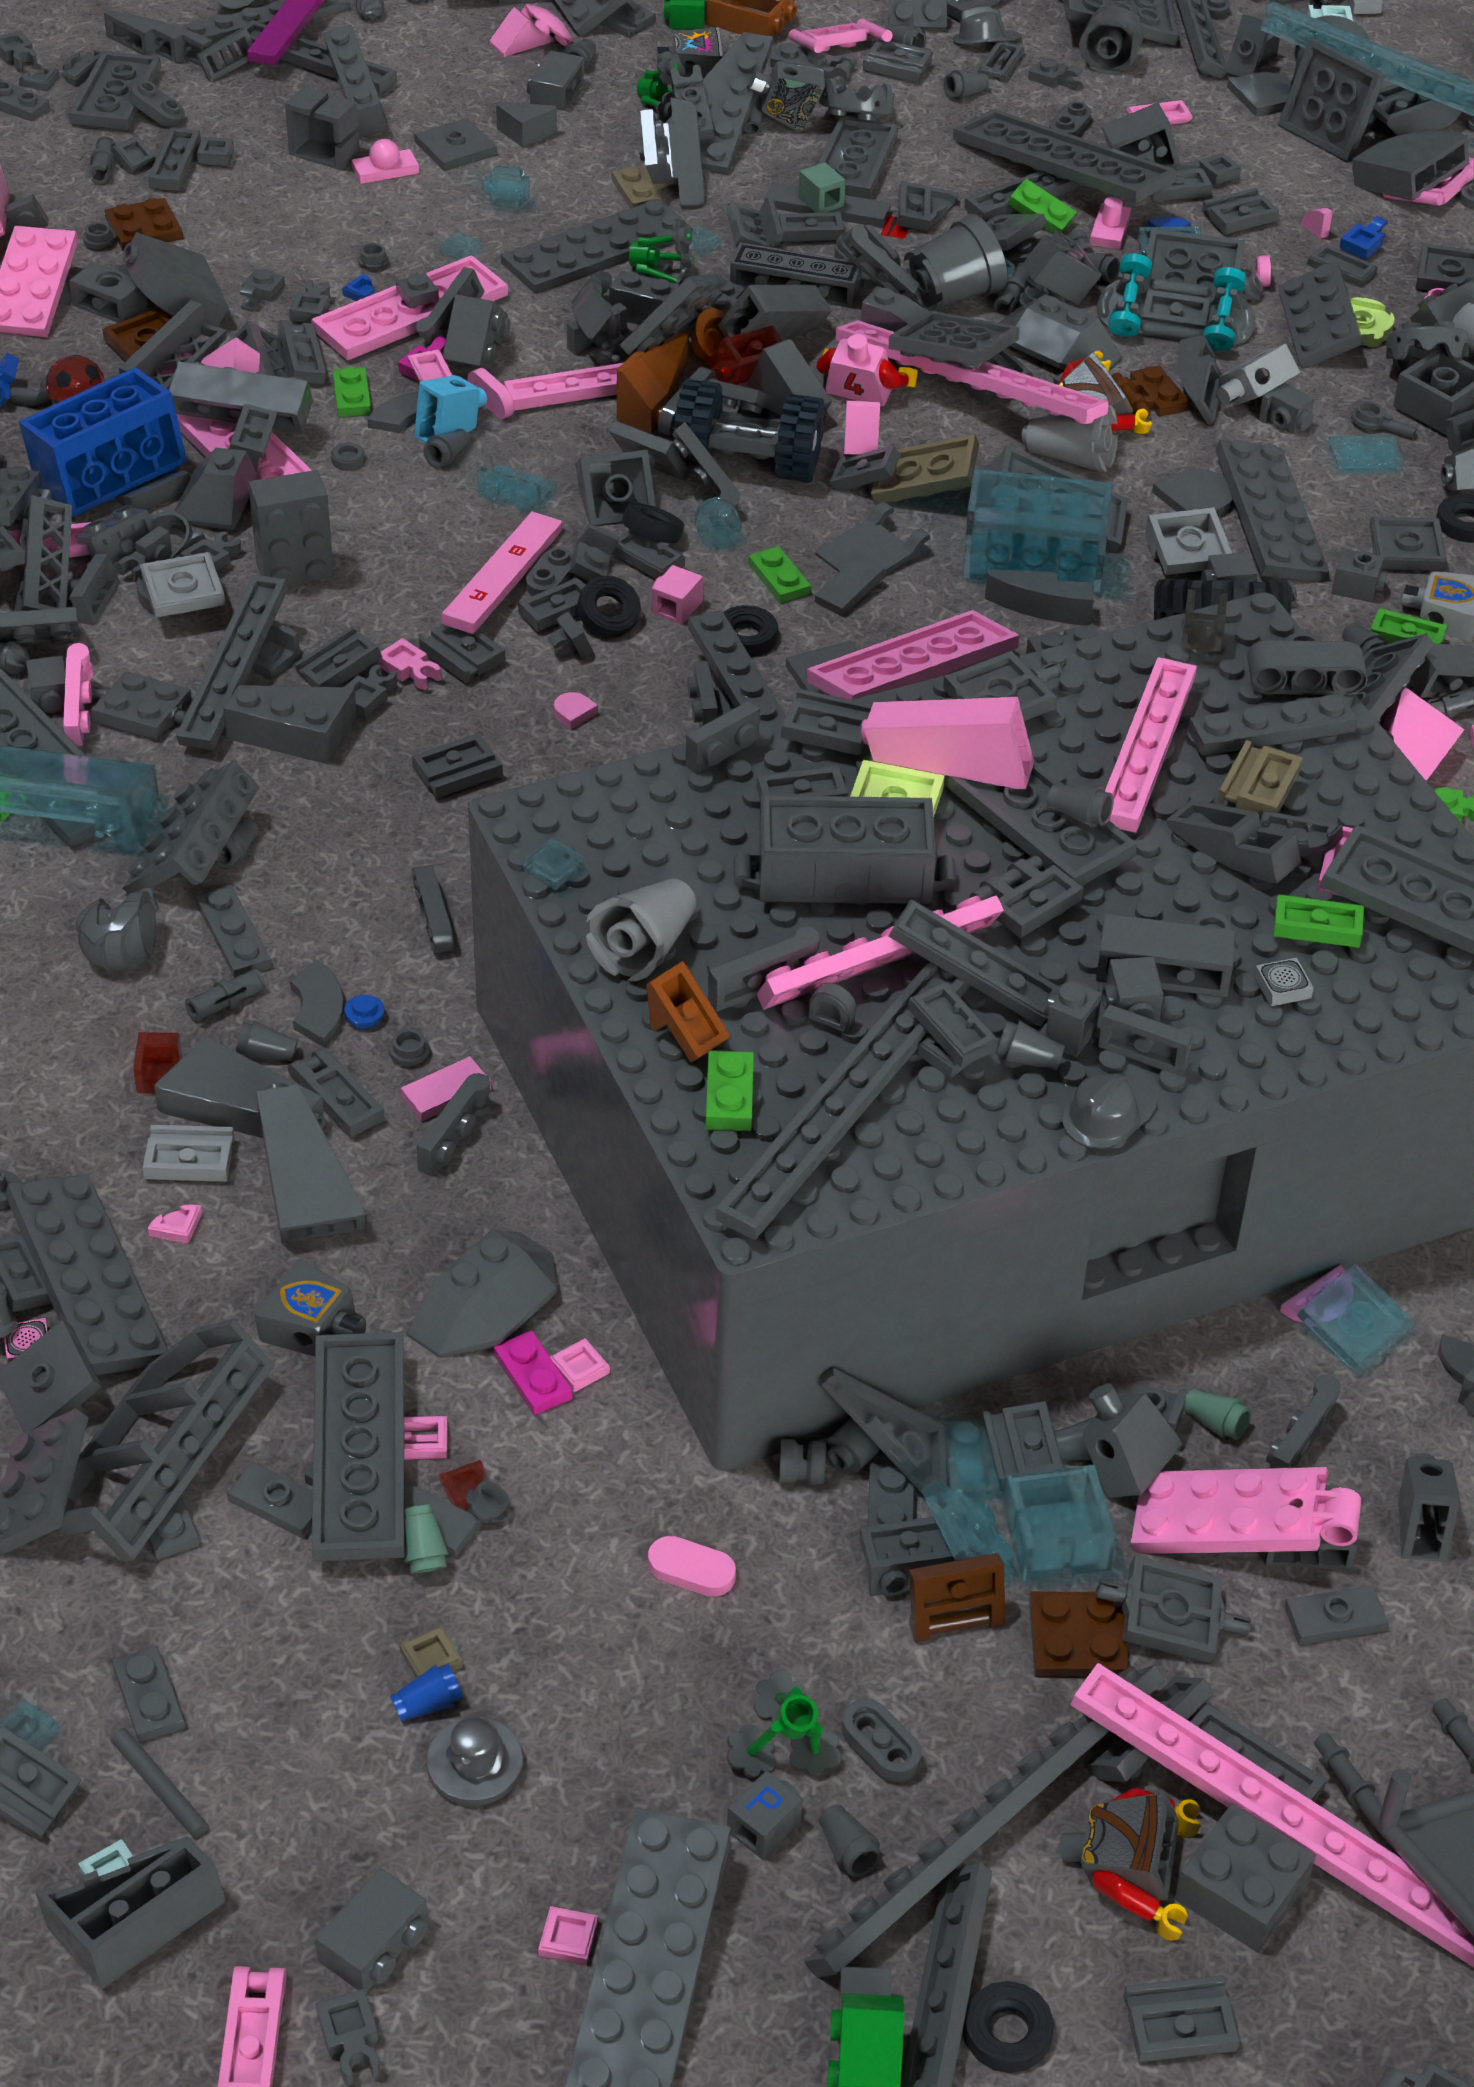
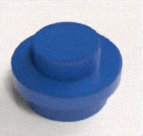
(364, 1011)

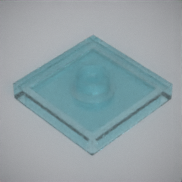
(1356, 1319)

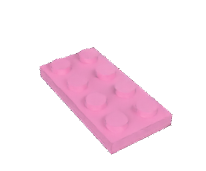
(34, 278)

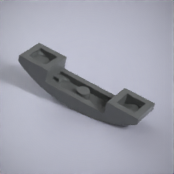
(589, 306)

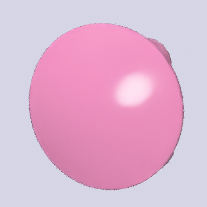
(548, 23)

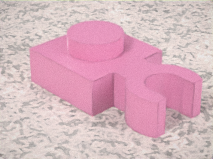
(409, 662)

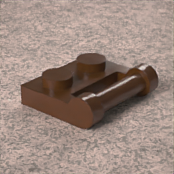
(953, 1588)

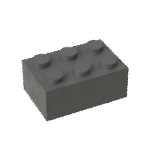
(292, 527)

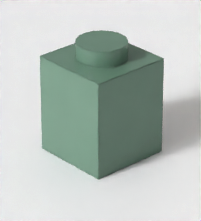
(821, 188)

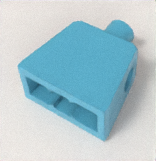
(447, 406)

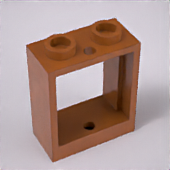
(736, 19)

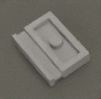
(188, 1153)

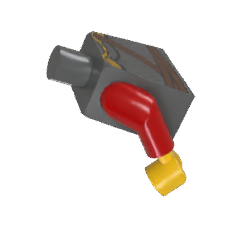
(1093, 378)
(1132, 1852)

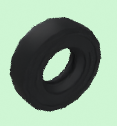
(653, 523)
(1452, 526)
(614, 588)
(759, 618)
(1012, 1998)

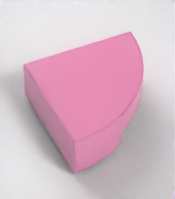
(1318, 222)
(176, 1225)

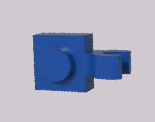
(1364, 240)
(8, 371)

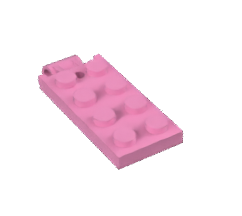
(1244, 1512)

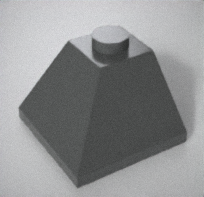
(612, 482)
(218, 489)

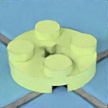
(1372, 320)

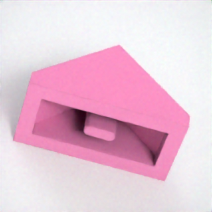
(518, 34)
(234, 355)
(861, 427)

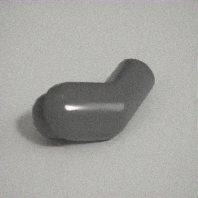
(29, 396)

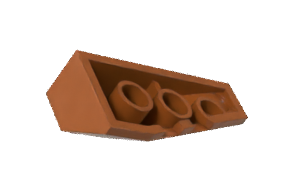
(650, 381)

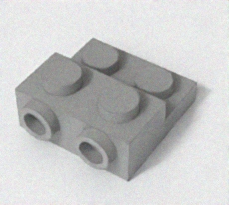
(1186, 539)

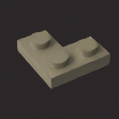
(636, 185)

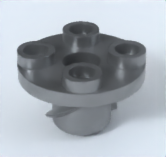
(474, 1761)

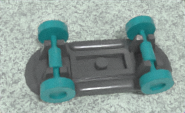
(1176, 308)

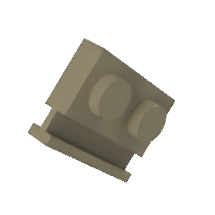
(1260, 779)

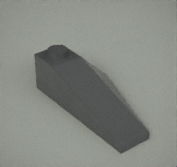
(889, 309)

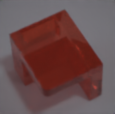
(154, 1058)

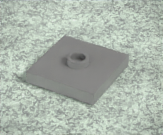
(182, 584)

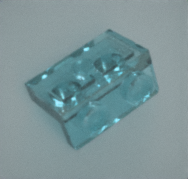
(514, 487)

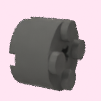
(1110, 25)

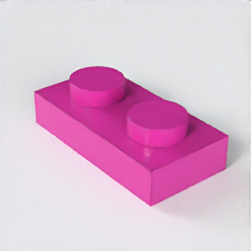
(533, 1372)

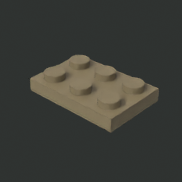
(930, 470)

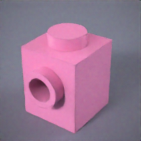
(677, 594)

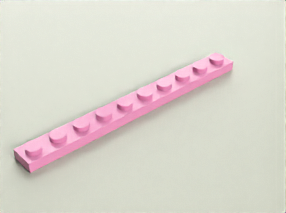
(991, 377)
(1236, 1780)

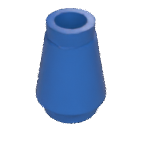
(428, 1693)

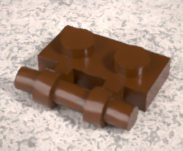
(1152, 390)

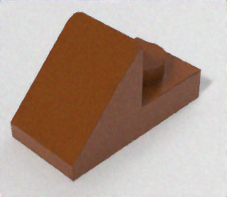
(681, 1004)

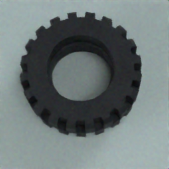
(1171, 594)

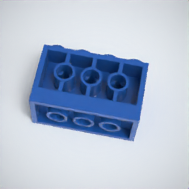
(104, 440)

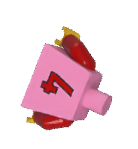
(862, 371)

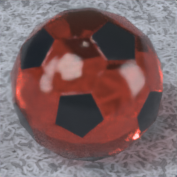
(71, 376)

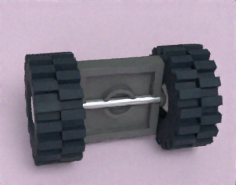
(793, 437)

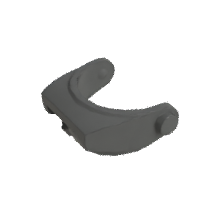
(177, 525)

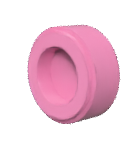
(1263, 269)

